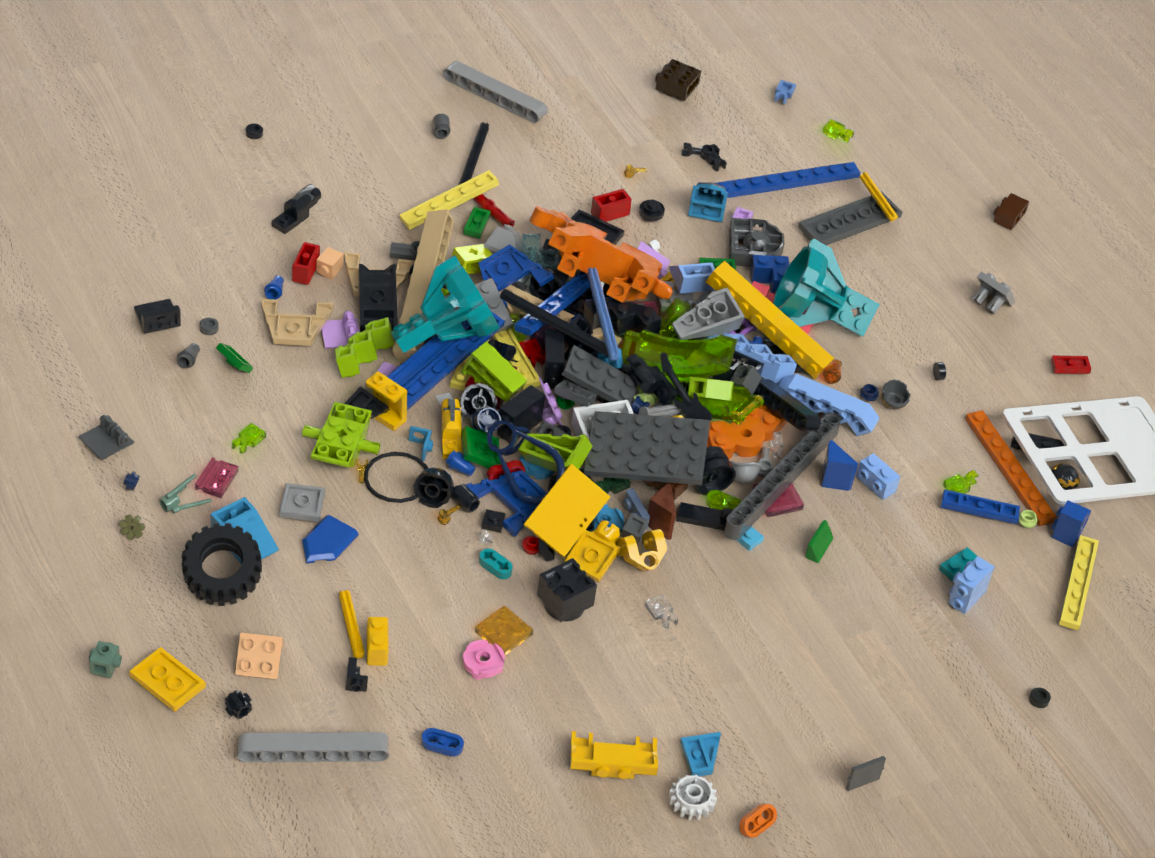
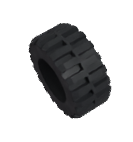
(217, 539)

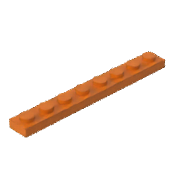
(1010, 467)

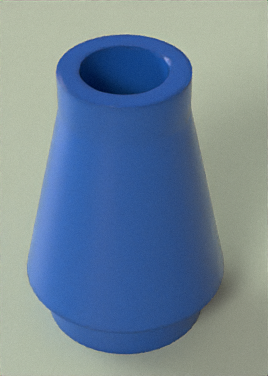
(274, 288)
(457, 462)

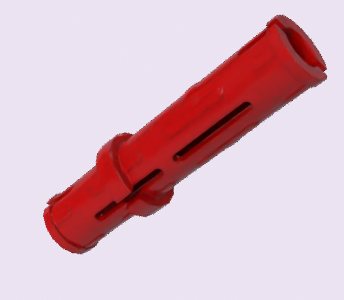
(496, 212)

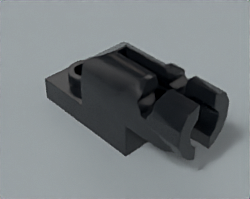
(650, 379)

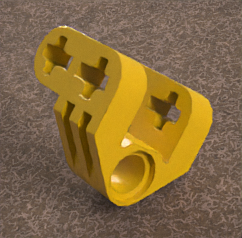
(652, 540)

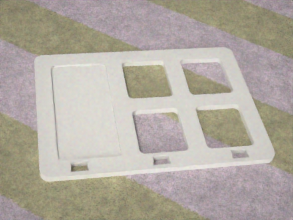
(1128, 437)

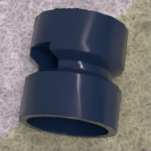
(483, 419)

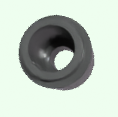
(441, 125)

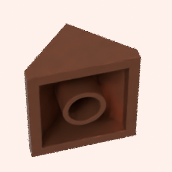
(662, 511)

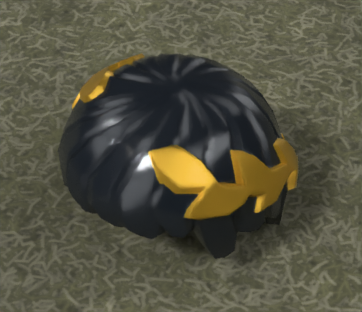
(1066, 476)

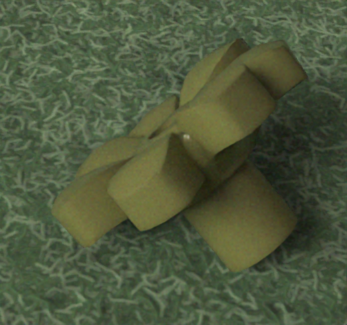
(132, 526)

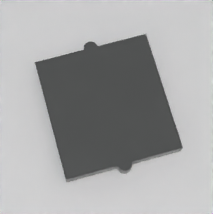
(865, 773)

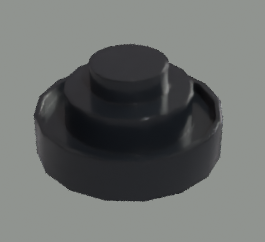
(651, 210)

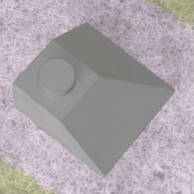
(502, 237)

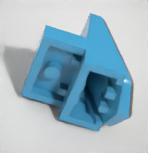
(708, 201)

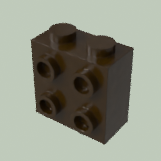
(678, 79)

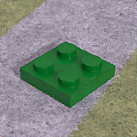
(477, 449)

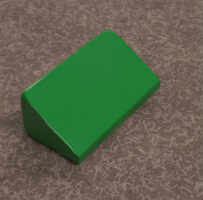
(819, 542)

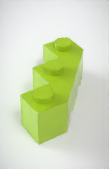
(364, 346)

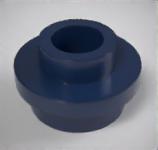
(869, 392)
(131, 481)

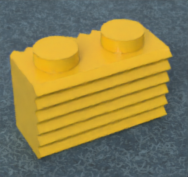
(377, 641)

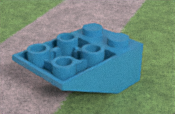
(246, 516)

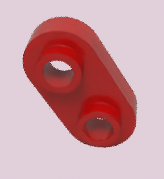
(497, 470)

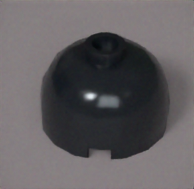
(549, 288)
(476, 397)
(434, 487)

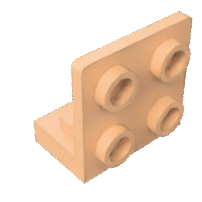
(259, 655)

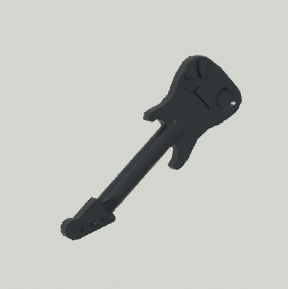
(691, 407)

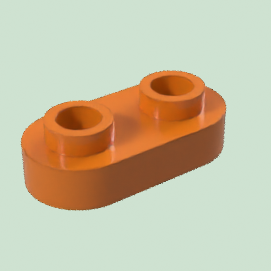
(756, 821)

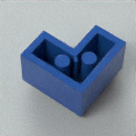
(768, 269)
(1070, 523)

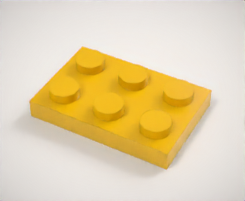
(167, 679)

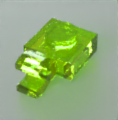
(961, 484)

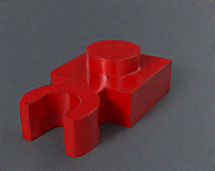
(532, 351)

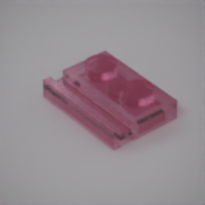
(216, 477)

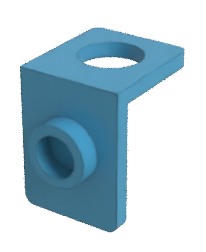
(428, 443)

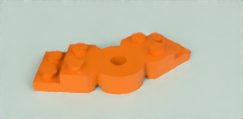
(748, 436)

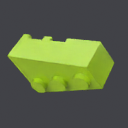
(494, 371)
(571, 448)

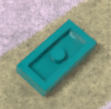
(957, 563)

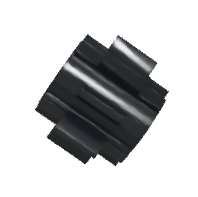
(238, 704)

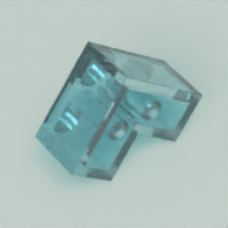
(532, 249)

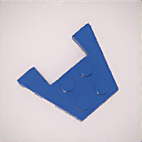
(510, 266)
(503, 491)

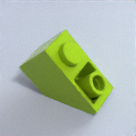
(711, 388)

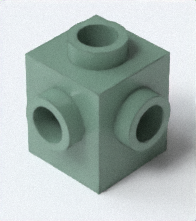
(104, 659)

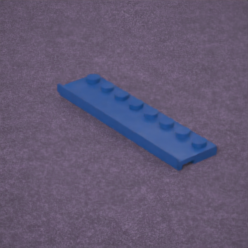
(435, 362)

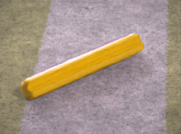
(878, 196)
(351, 624)

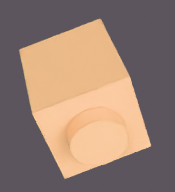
(329, 263)

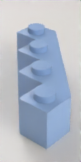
(775, 365)
(824, 399)

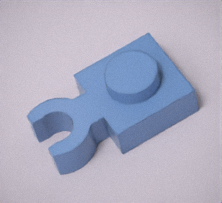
(784, 90)

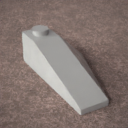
(711, 317)

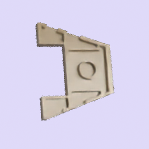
(352, 263)
(295, 328)

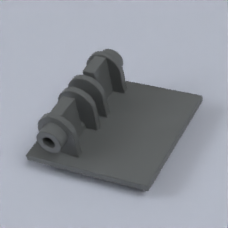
(106, 438)

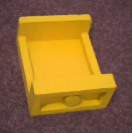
(393, 396)

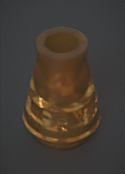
(832, 373)

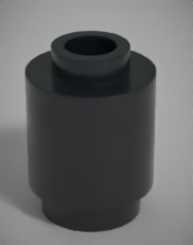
(465, 498)

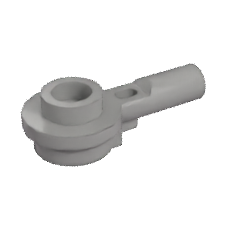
(766, 463)

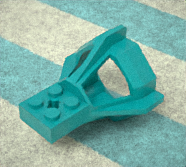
(822, 292)
(439, 312)

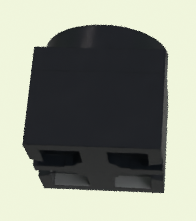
(566, 591)

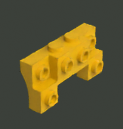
(613, 759)

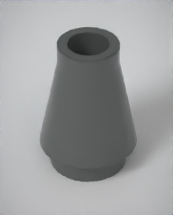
(188, 356)

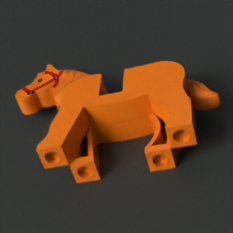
(582, 247)

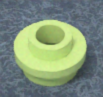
(1028, 518)

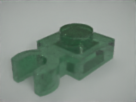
(614, 484)

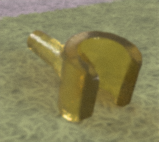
(630, 171)
(361, 470)
(444, 517)

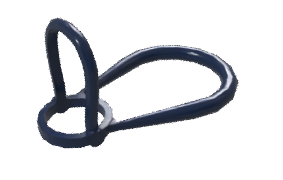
(509, 450)

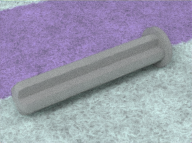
(665, 410)

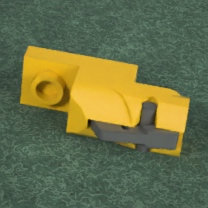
(451, 427)

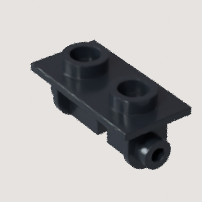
(505, 350)

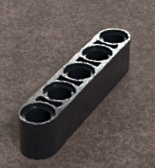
(787, 406)

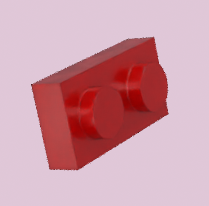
(1071, 364)

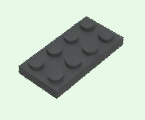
(598, 376)

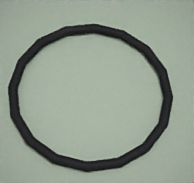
(387, 455)

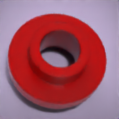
(531, 545)

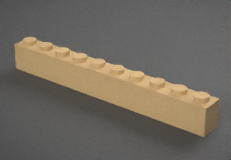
(430, 253)

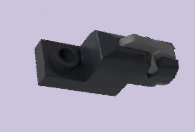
(297, 209)

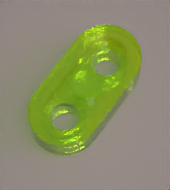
(719, 500)

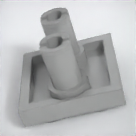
(1000, 291)

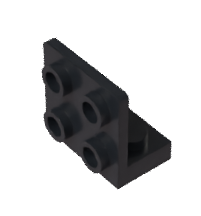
(158, 315)

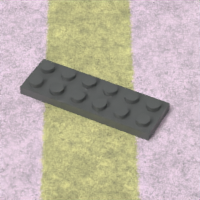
(846, 220)

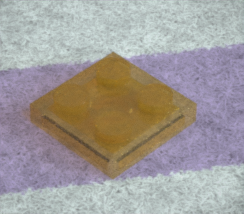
(504, 629)

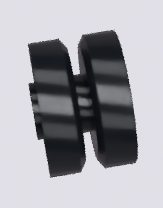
(717, 471)

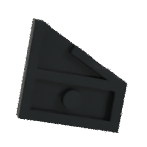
(365, 400)

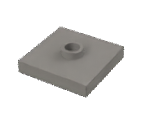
(302, 502)

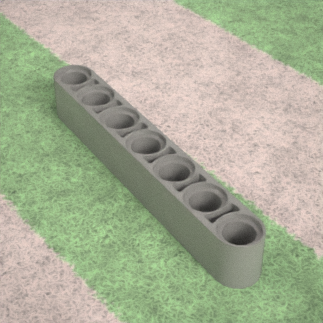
(495, 91)
(313, 747)

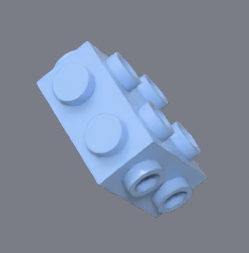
(970, 584)

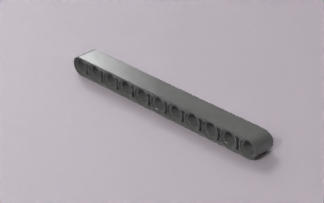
(781, 476)

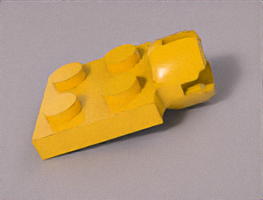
(596, 550)

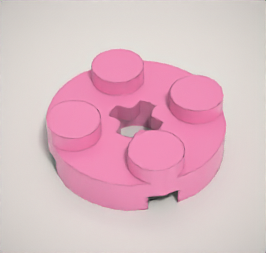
(483, 669)

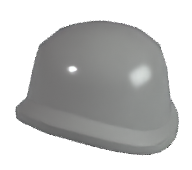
(746, 472)

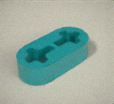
(495, 564)

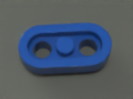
(442, 742)

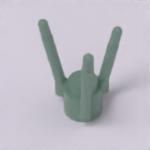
(171, 499)

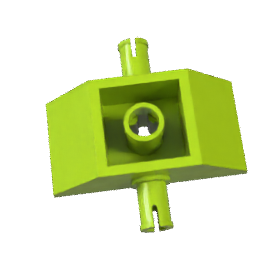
(342, 436)

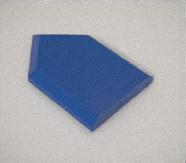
(328, 540)

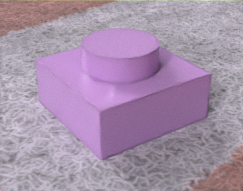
(742, 213)

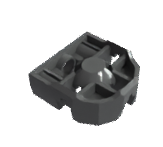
(768, 240)

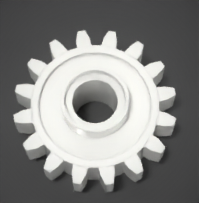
(693, 796)

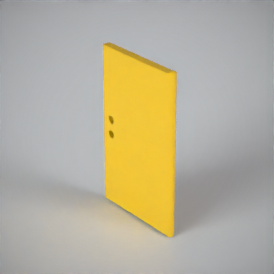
(562, 511)

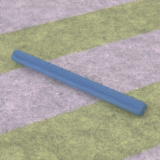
(603, 314)

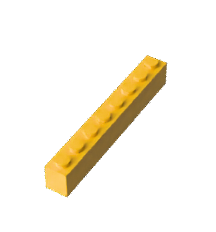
(771, 321)

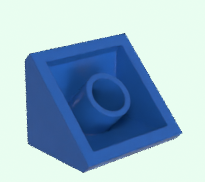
(838, 468)

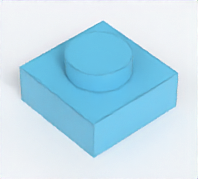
(751, 538)

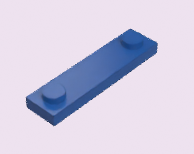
(980, 506)

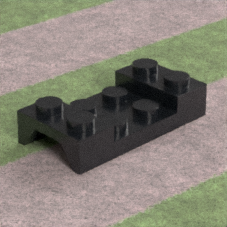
(377, 295)

